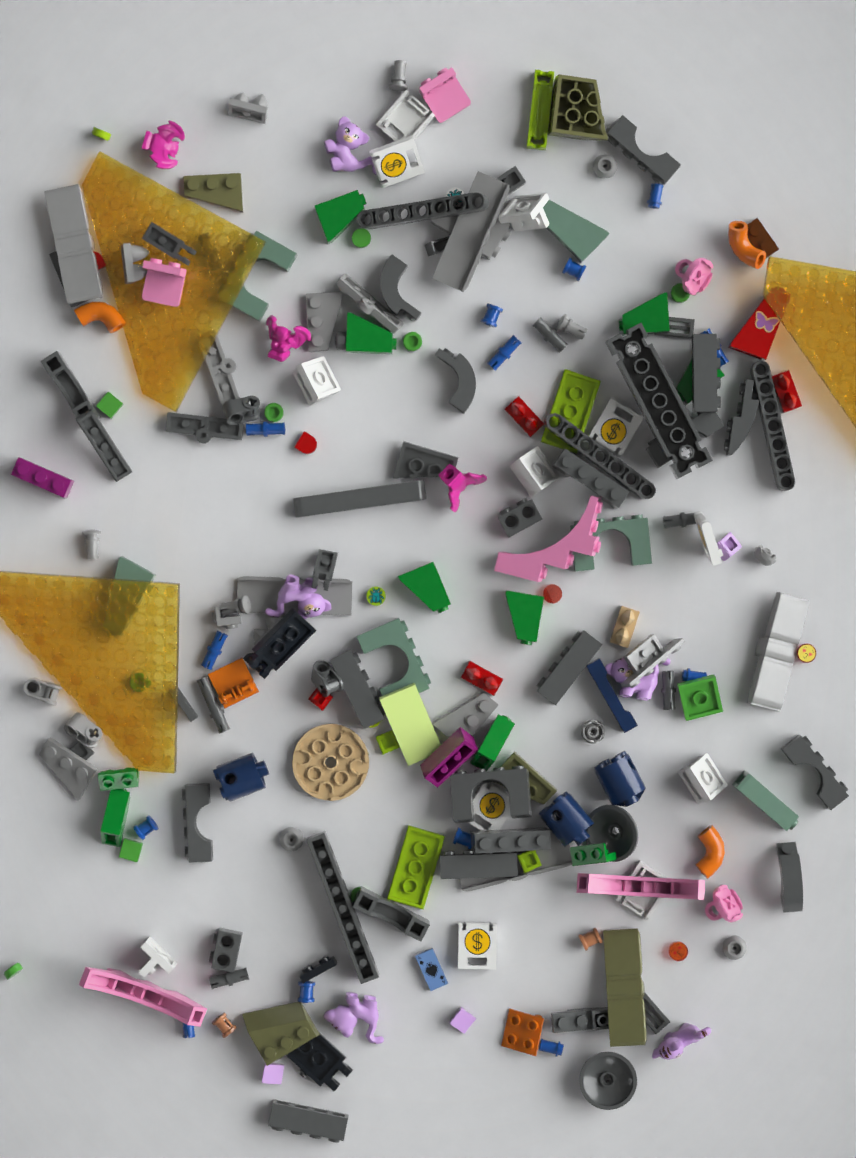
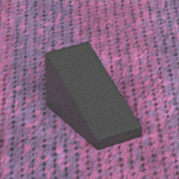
(436, 246)

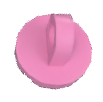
(696, 276)
(726, 903)

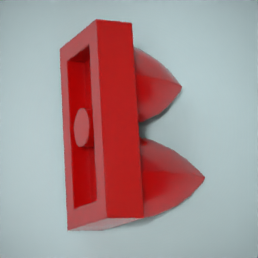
(786, 391)
(524, 416)
(482, 678)

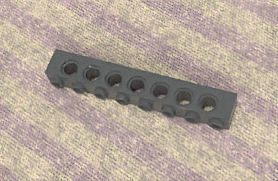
(342, 907)

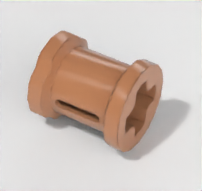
(590, 938)
(224, 1025)

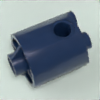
(248, 775)
(620, 780)
(567, 820)

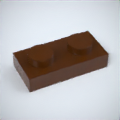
(760, 238)

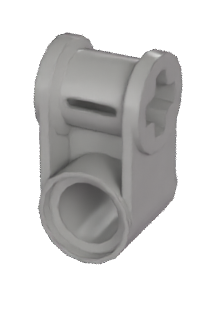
(44, 690)
(82, 730)

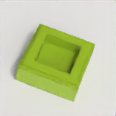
(387, 742)
(529, 860)

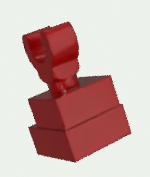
(320, 701)

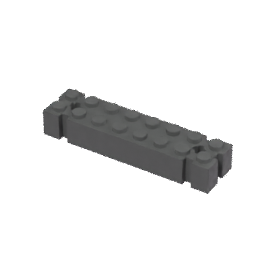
(658, 400)

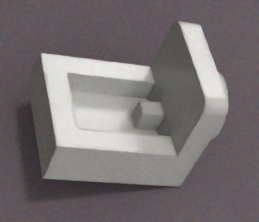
(229, 622)

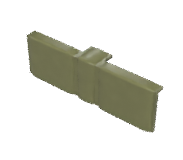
(625, 987)

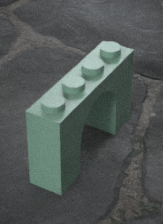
(271, 252)
(636, 532)
(394, 634)

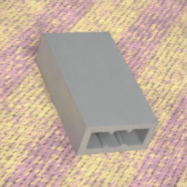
(497, 233)

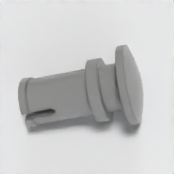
(399, 79)
(571, 327)
(91, 543)
(239, 605)

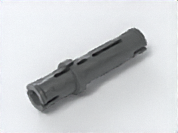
(213, 705)

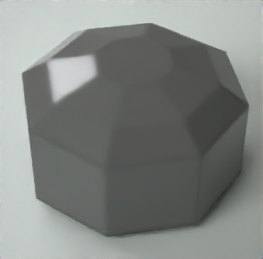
(340, 340)

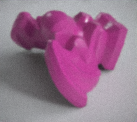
(162, 144)
(283, 339)
(458, 482)

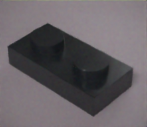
(324, 964)

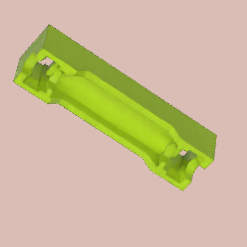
(540, 110)

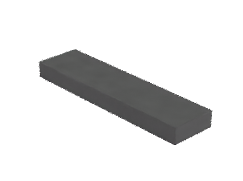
(103, 445)

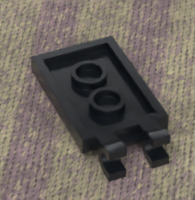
(280, 643)
(320, 1061)

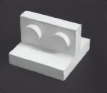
(526, 212)
(316, 380)
(534, 471)
(703, 779)
(158, 958)

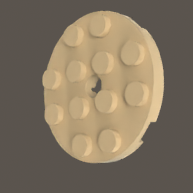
(334, 742)

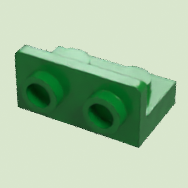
(118, 779)
(591, 854)

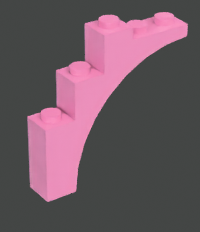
(580, 540)
(640, 886)
(145, 993)

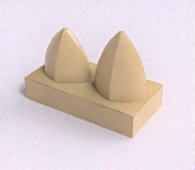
(624, 626)

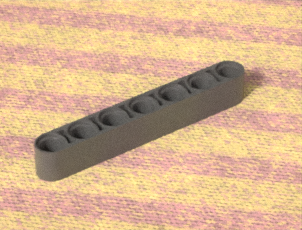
(431, 210)
(770, 435)
(608, 460)
(359, 498)

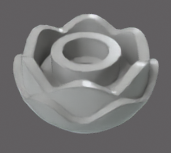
(606, 172)
(764, 556)
(590, 725)
(288, 833)
(728, 945)

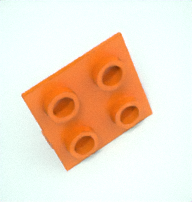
(233, 683)
(522, 1032)

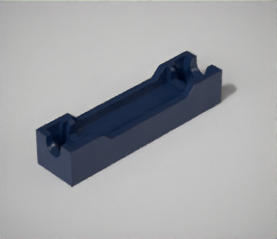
(599, 675)

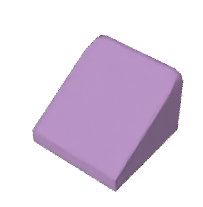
(728, 545)
(462, 1020)
(273, 1073)

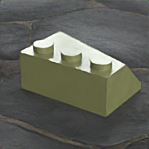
(576, 109)
(279, 1030)

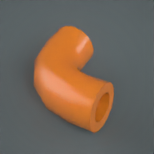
(742, 247)
(100, 311)
(714, 851)

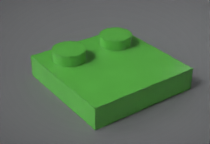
(700, 697)

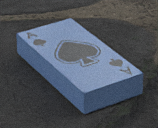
(431, 969)

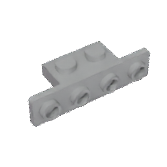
(646, 656)

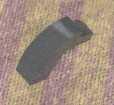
(389, 281)
(467, 382)
(791, 877)

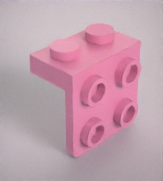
(444, 95)
(163, 282)

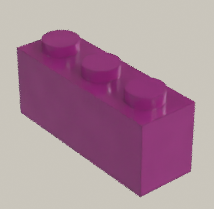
(42, 477)
(448, 757)

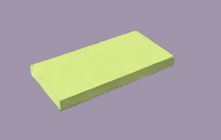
(410, 723)

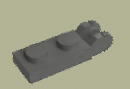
(167, 242)
(324, 568)

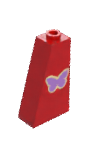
(757, 333)

